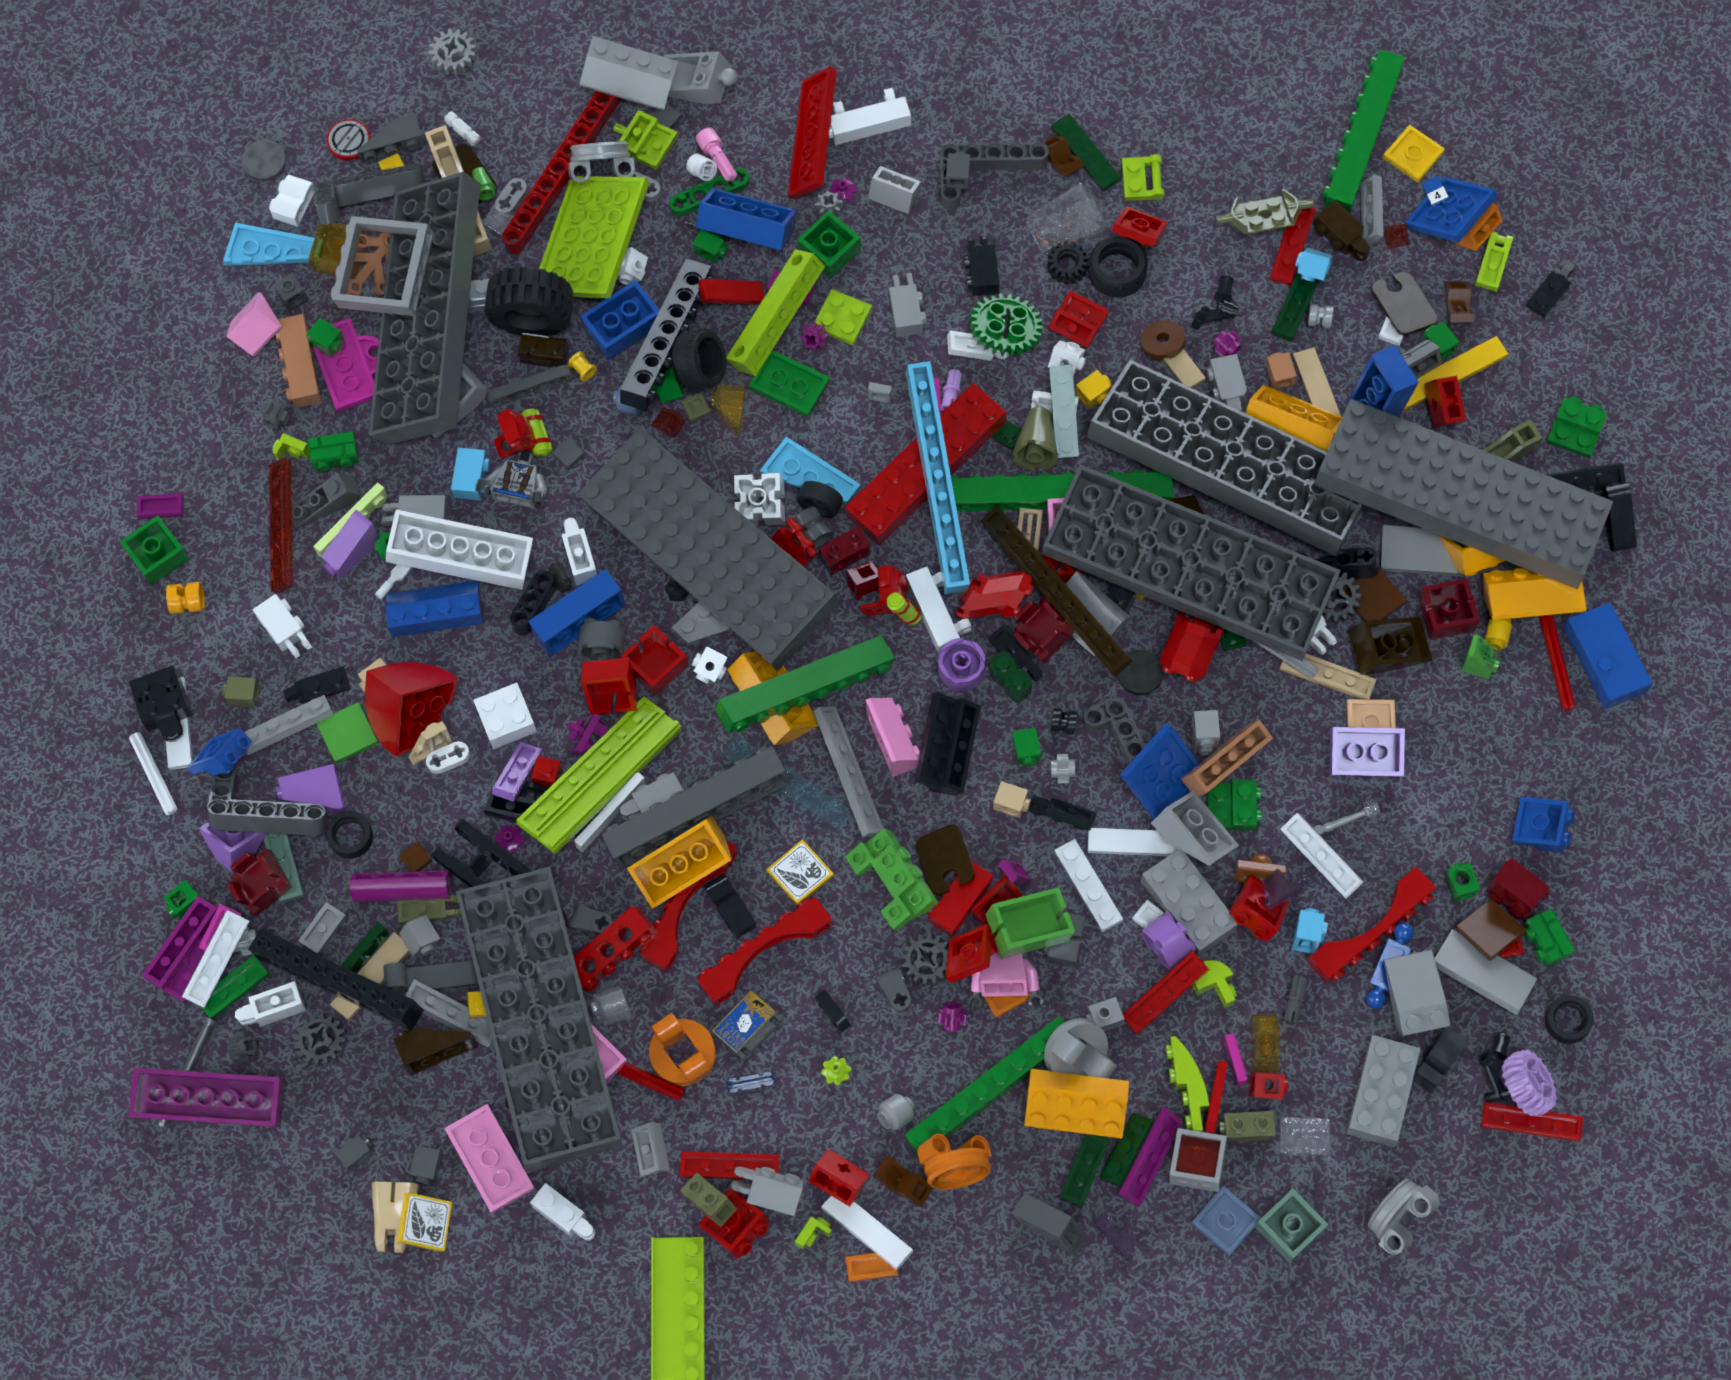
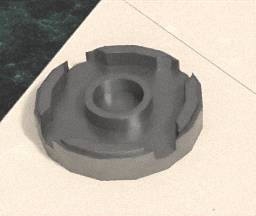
(264, 160)

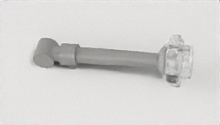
(1370, 810)

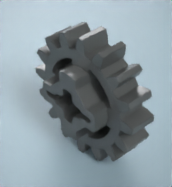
(1333, 606)
(919, 966)
(316, 1048)

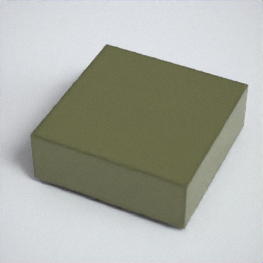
(696, 407)

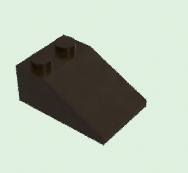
(1389, 644)
(428, 1048)

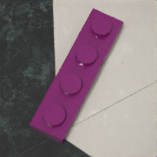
(1150, 1157)

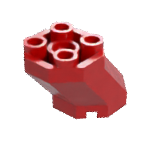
(995, 595)
(1191, 647)

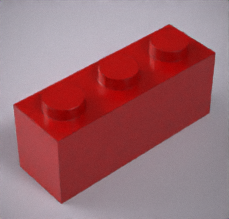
(958, 903)

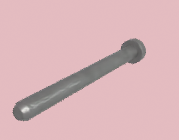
(207, 1025)

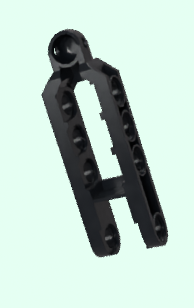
(489, 852)

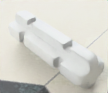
(462, 128)

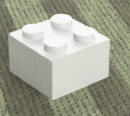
(505, 715)

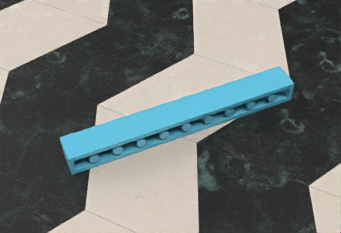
(937, 477)

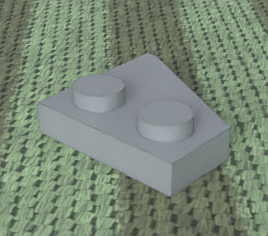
(698, 625)

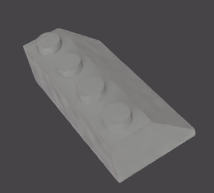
(628, 73)

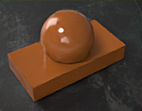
(1259, 865)

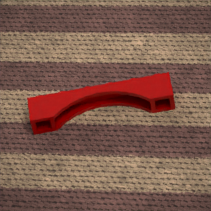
(805, 922)
(663, 947)
(1335, 956)

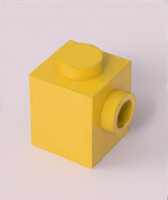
(1093, 389)

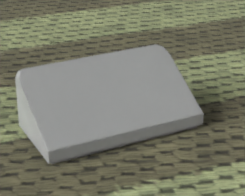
(650, 1149)

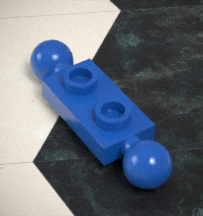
(1403, 933)

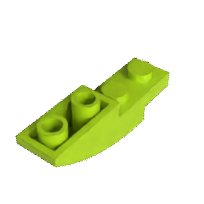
(1188, 1077)

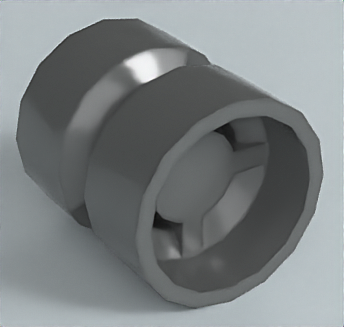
(813, 527)

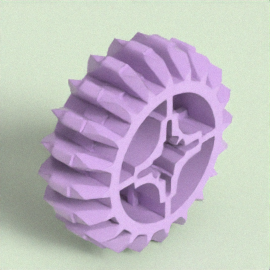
(1529, 1083)

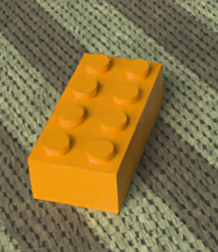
(1076, 1103)

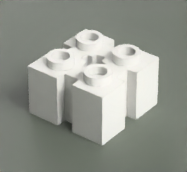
(750, 490)

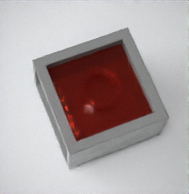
(1198, 1160)

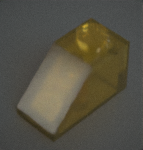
(730, 405)
(1266, 1042)

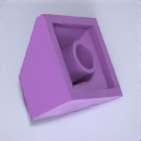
(231, 845)

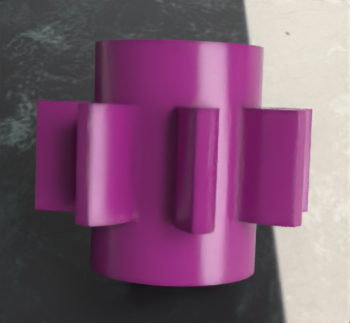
(811, 331)
(1227, 343)
(952, 1016)

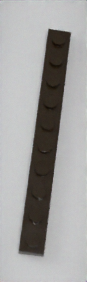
(1057, 591)

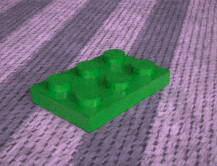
(789, 383)

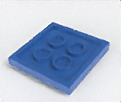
(1455, 215)
(1158, 771)

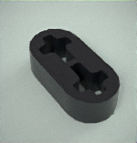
(832, 1011)

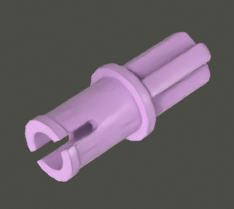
(951, 389)

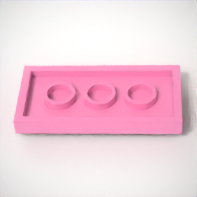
(489, 1158)

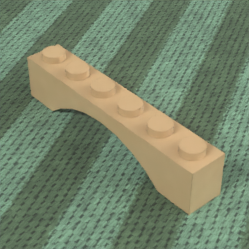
(449, 164)

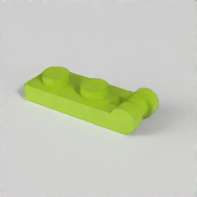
(1494, 262)

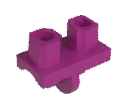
(593, 726)

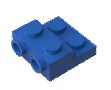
(221, 753)
(1543, 824)

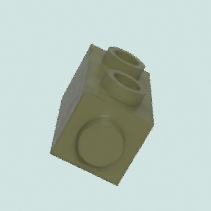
(1248, 1126)
(708, 1199)

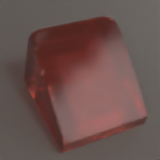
(1396, 235)
(669, 422)

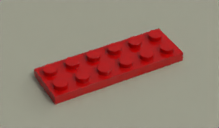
(812, 133)

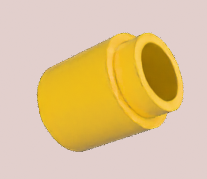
(1498, 633)

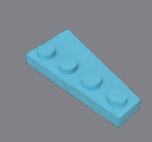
(265, 246)
(801, 465)

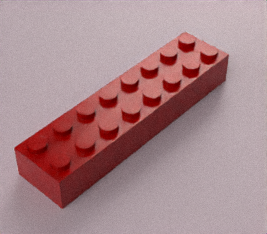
(901, 485)

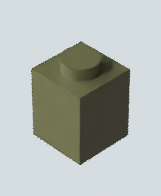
(241, 691)

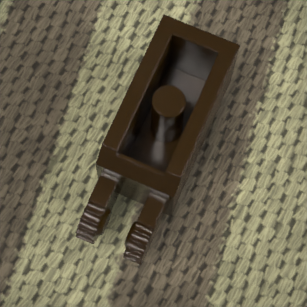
(1342, 231)

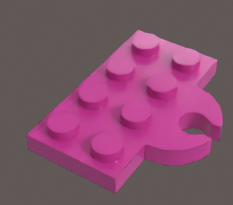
(351, 369)

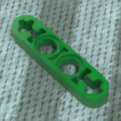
(705, 189)

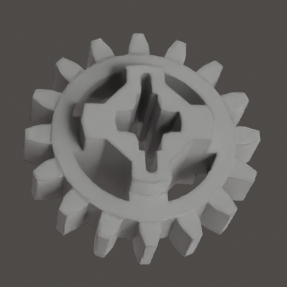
(455, 54)

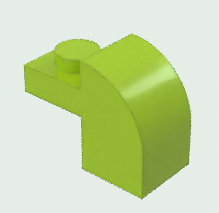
(1217, 978)

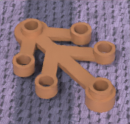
(373, 263)

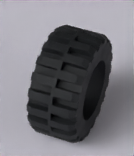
(529, 301)

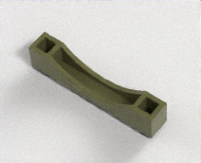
(1516, 442)

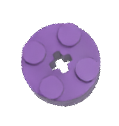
(971, 658)
(1167, 940)

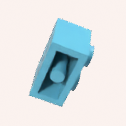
(1313, 264)
(1309, 931)

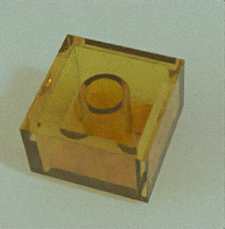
(326, 249)

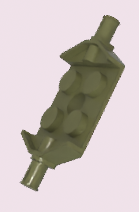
(1281, 212)

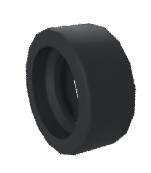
(821, 497)
(359, 849)
(1582, 1006)

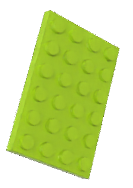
(594, 232)

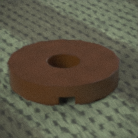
(1160, 330)

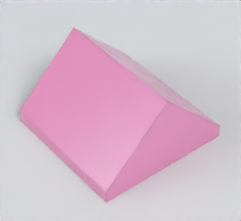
(254, 325)

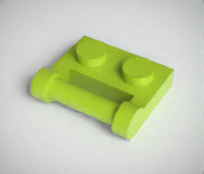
(1135, 180)

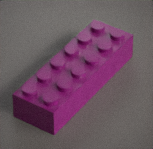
(206, 1097)

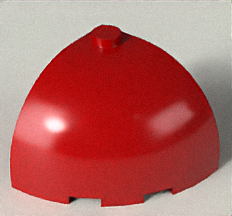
(405, 700)

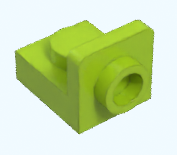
(290, 445)
(808, 1234)

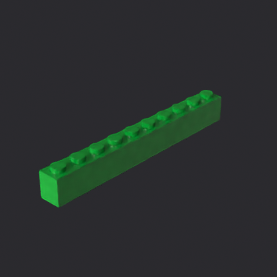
(1032, 492)

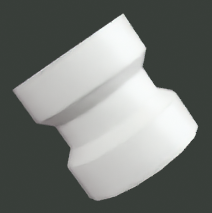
(701, 167)

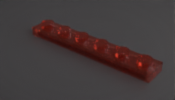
(280, 526)

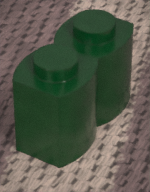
(1006, 674)

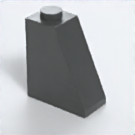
(1050, 1224)

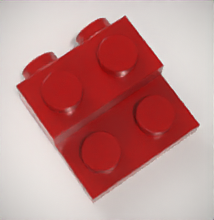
(1140, 226)
(1250, 910)
(970, 953)
(740, 1229)

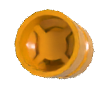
(188, 597)

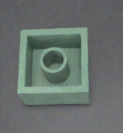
(1291, 1226)

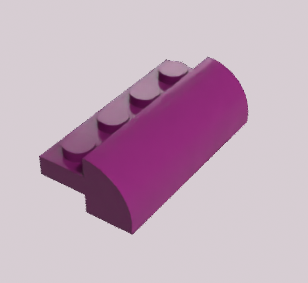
(401, 886)
(180, 953)

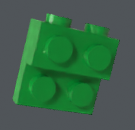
(1577, 427)
(1236, 804)

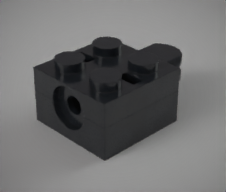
(160, 703)

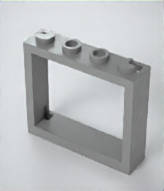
(415, 274)

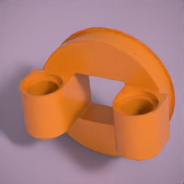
(669, 1032)
(954, 1168)

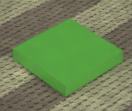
(347, 733)

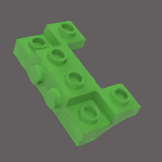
(899, 875)

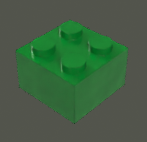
(831, 243)
(154, 550)

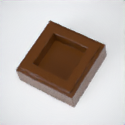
(415, 858)

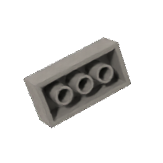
(1189, 898)
(1383, 1091)

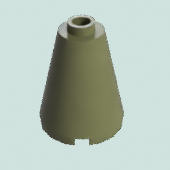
(1036, 441)

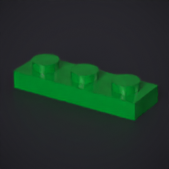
(235, 986)

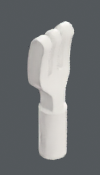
(397, 574)

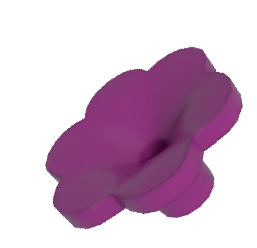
(844, 188)
(511, 843)

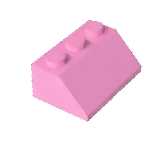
(892, 735)

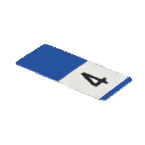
(1435, 190)

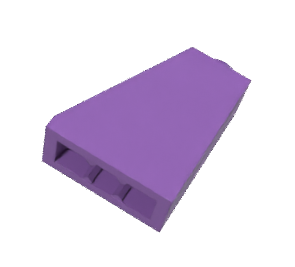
(349, 545)
(313, 787)

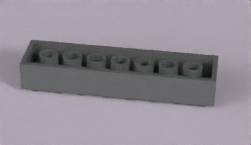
(716, 797)

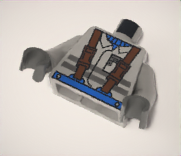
(515, 483)

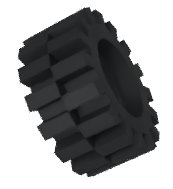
(1067, 251)

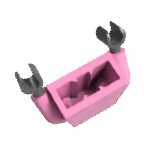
(1006, 978)

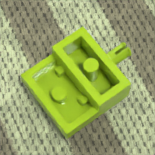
(647, 139)

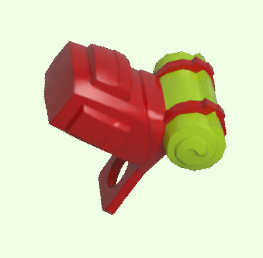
(523, 433)
(893, 597)

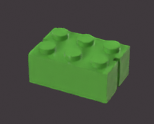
(1030, 923)

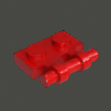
(786, 541)

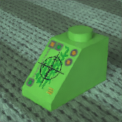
(1480, 658)

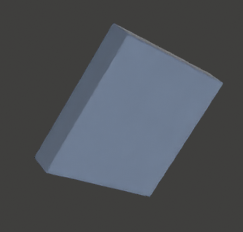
(1226, 1221)

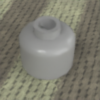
(896, 1112)

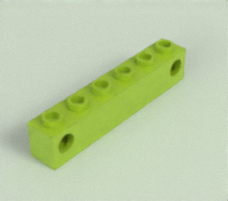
(775, 312)

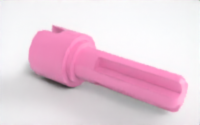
(712, 146)

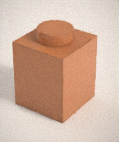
(1280, 370)

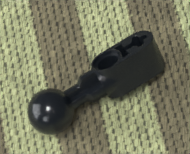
(1356, 562)

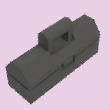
(1422, 357)

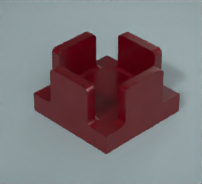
(1042, 629)
(257, 881)

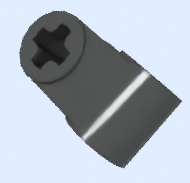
(588, 921)
(893, 989)

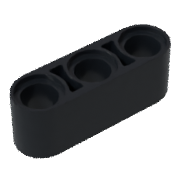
(1620, 520)
(532, 592)

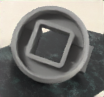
(585, 153)
(1070, 1055)
(1394, 1208)

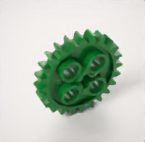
(989, 324)

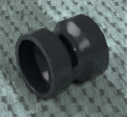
(1064, 721)

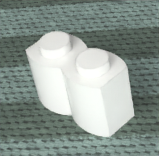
(292, 200)

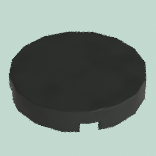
(1142, 674)

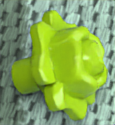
(836, 1070)

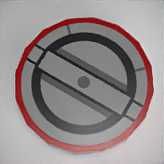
(346, 138)

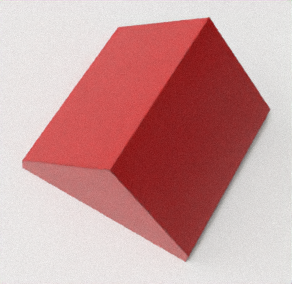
(1000, 892)

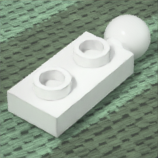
(966, 345)

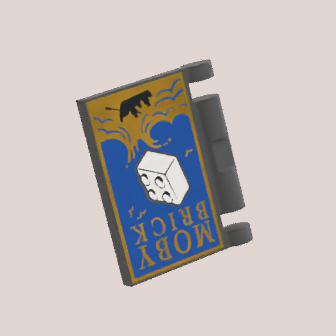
(747, 1024)

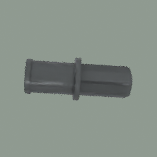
(1295, 999)

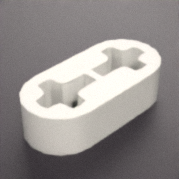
(446, 752)

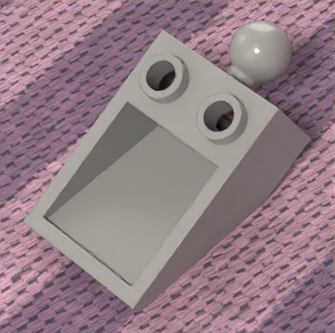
(701, 77)

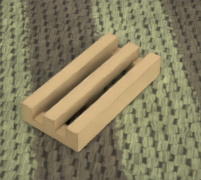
(1031, 512)

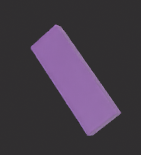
(516, 771)

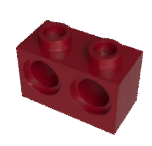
(844, 551)

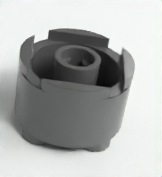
(600, 640)

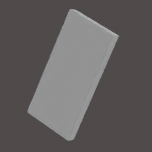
(1415, 552)
(1493, 979)

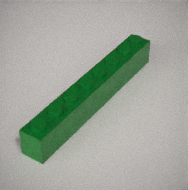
(1364, 130)
(804, 684)
(984, 1090)

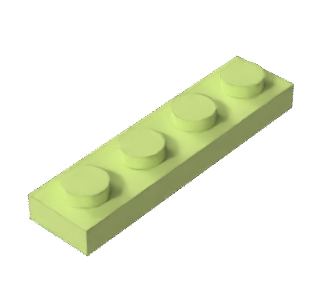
(366, 505)

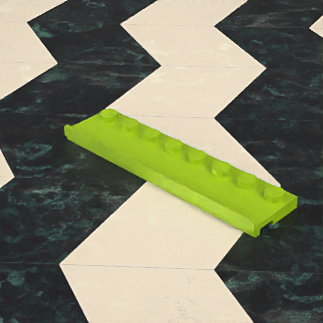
(598, 775)
(677, 1308)

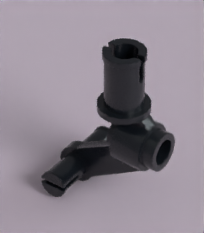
(1225, 309)
(1492, 1061)

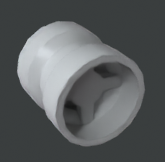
(1320, 316)

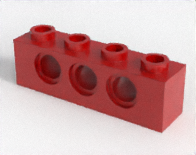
(613, 935)

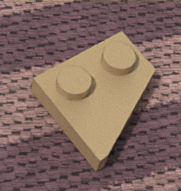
(431, 739)

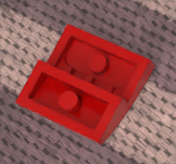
(1078, 319)

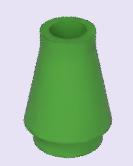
(487, 188)

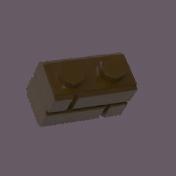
(543, 350)

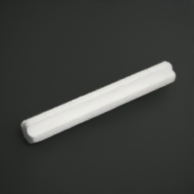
(153, 773)

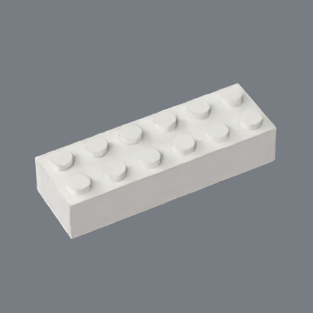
(458, 549)

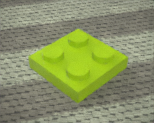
(843, 316)

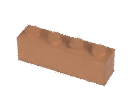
(299, 362)
(1227, 758)

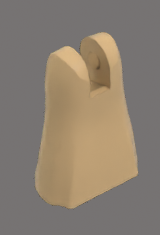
(387, 1210)

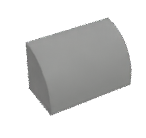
(894, 189)

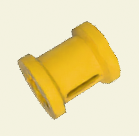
(582, 366)

